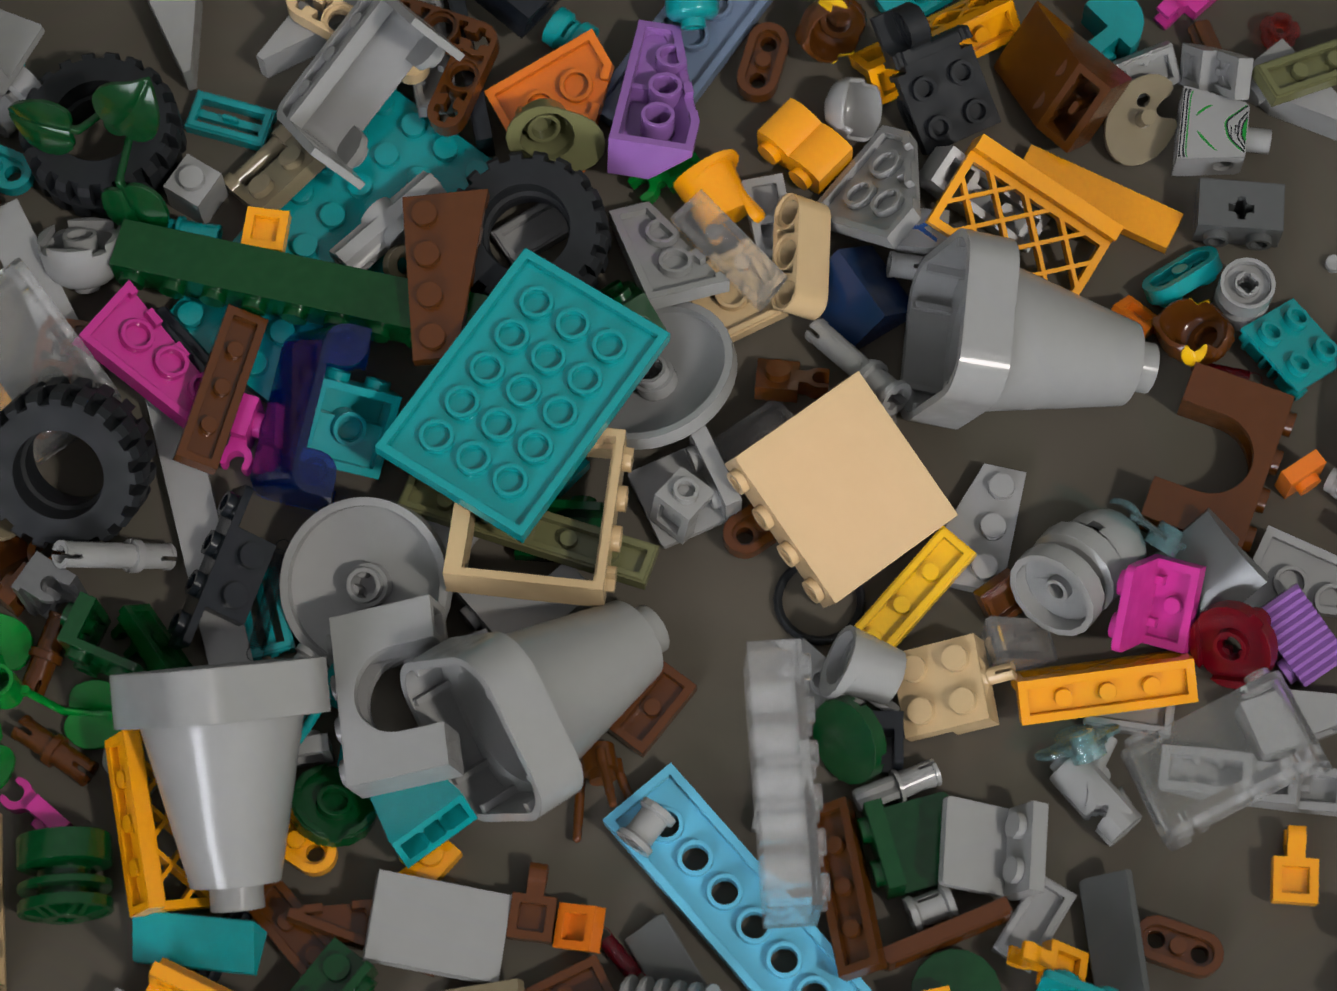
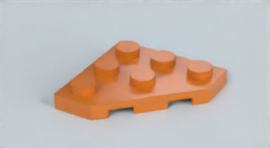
(571, 75)

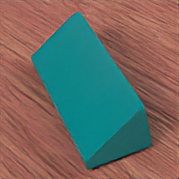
(199, 942)

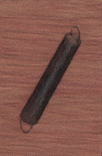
(273, 611)

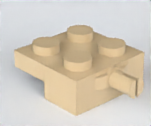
(950, 688)

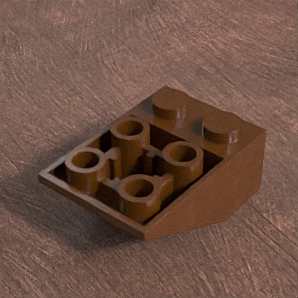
(1060, 79)

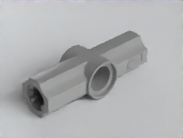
(381, 226)

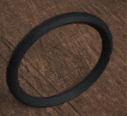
(792, 630)

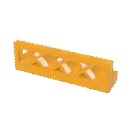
(989, 22)
(1105, 687)

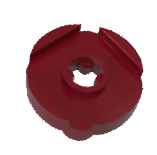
(1245, 624)

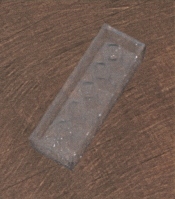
(782, 784)

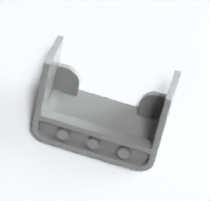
(355, 78)

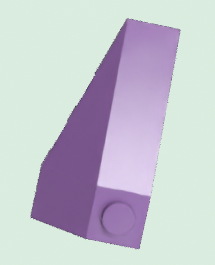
(656, 108)

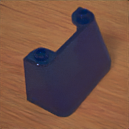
(282, 463)

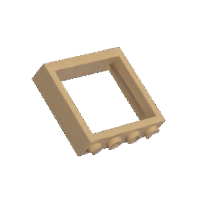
(581, 592)

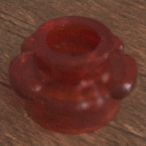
(1279, 20)

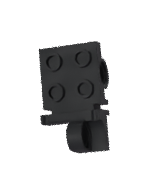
(937, 79)

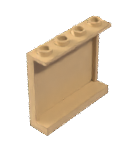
(840, 491)

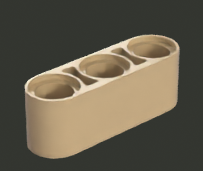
(802, 254)

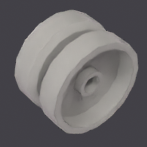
(1066, 578)

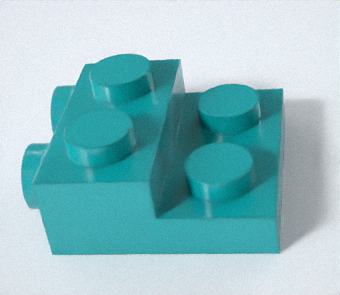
(353, 420)

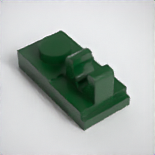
(148, 638)

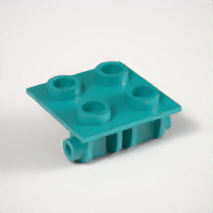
(1292, 346)

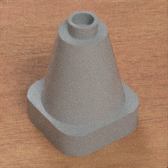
(1010, 340)
(535, 701)
(225, 763)

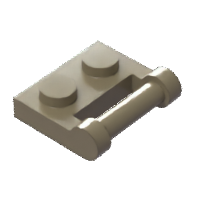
(278, 181)

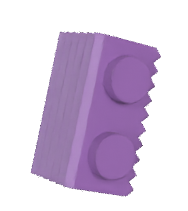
(1302, 636)

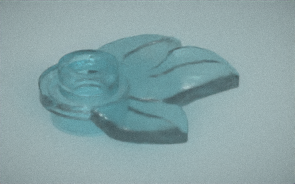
(1163, 537)
(1080, 743)

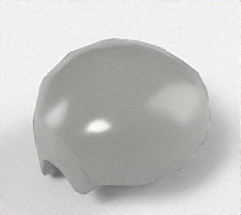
(853, 109)

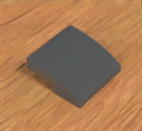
(1229, 570)

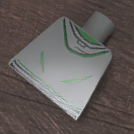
(1214, 135)

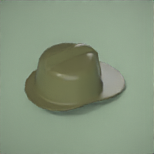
(552, 129)

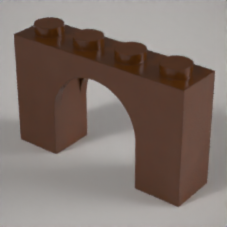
(1255, 420)

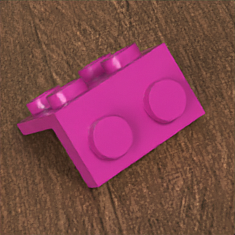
(1156, 604)

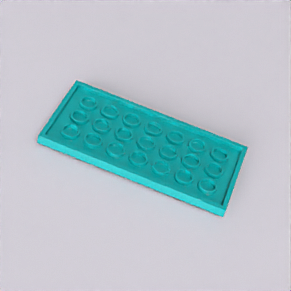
(332, 207)

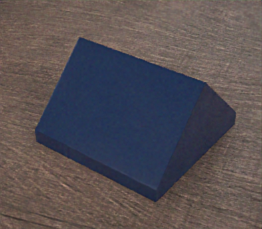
(861, 296)

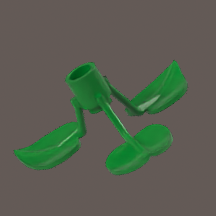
(90, 702)

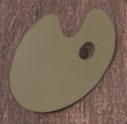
(1137, 132)

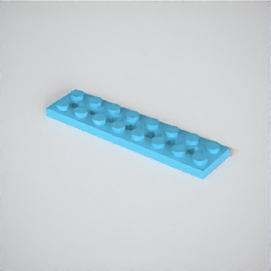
(729, 863)

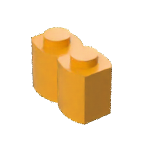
(803, 146)

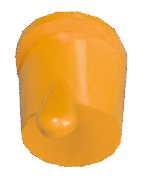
(722, 183)

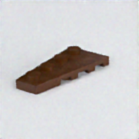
(441, 261)

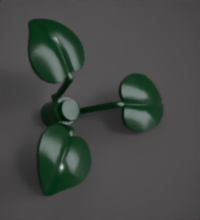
(126, 110)

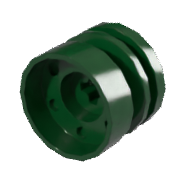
(64, 873)

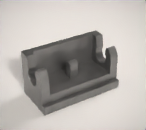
(45, 587)

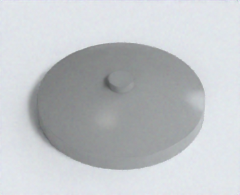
(685, 381)
(357, 559)

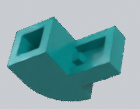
(1115, 26)

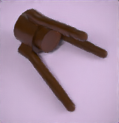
(601, 769)

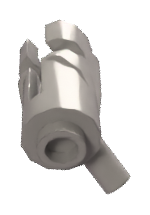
(1093, 794)

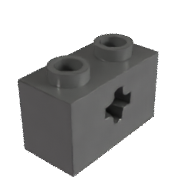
(1257, 204)

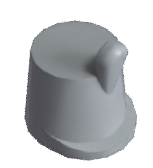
(863, 669)

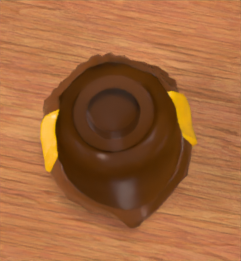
(831, 29)
(1193, 331)

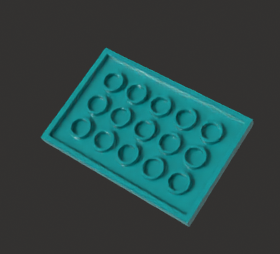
(523, 394)

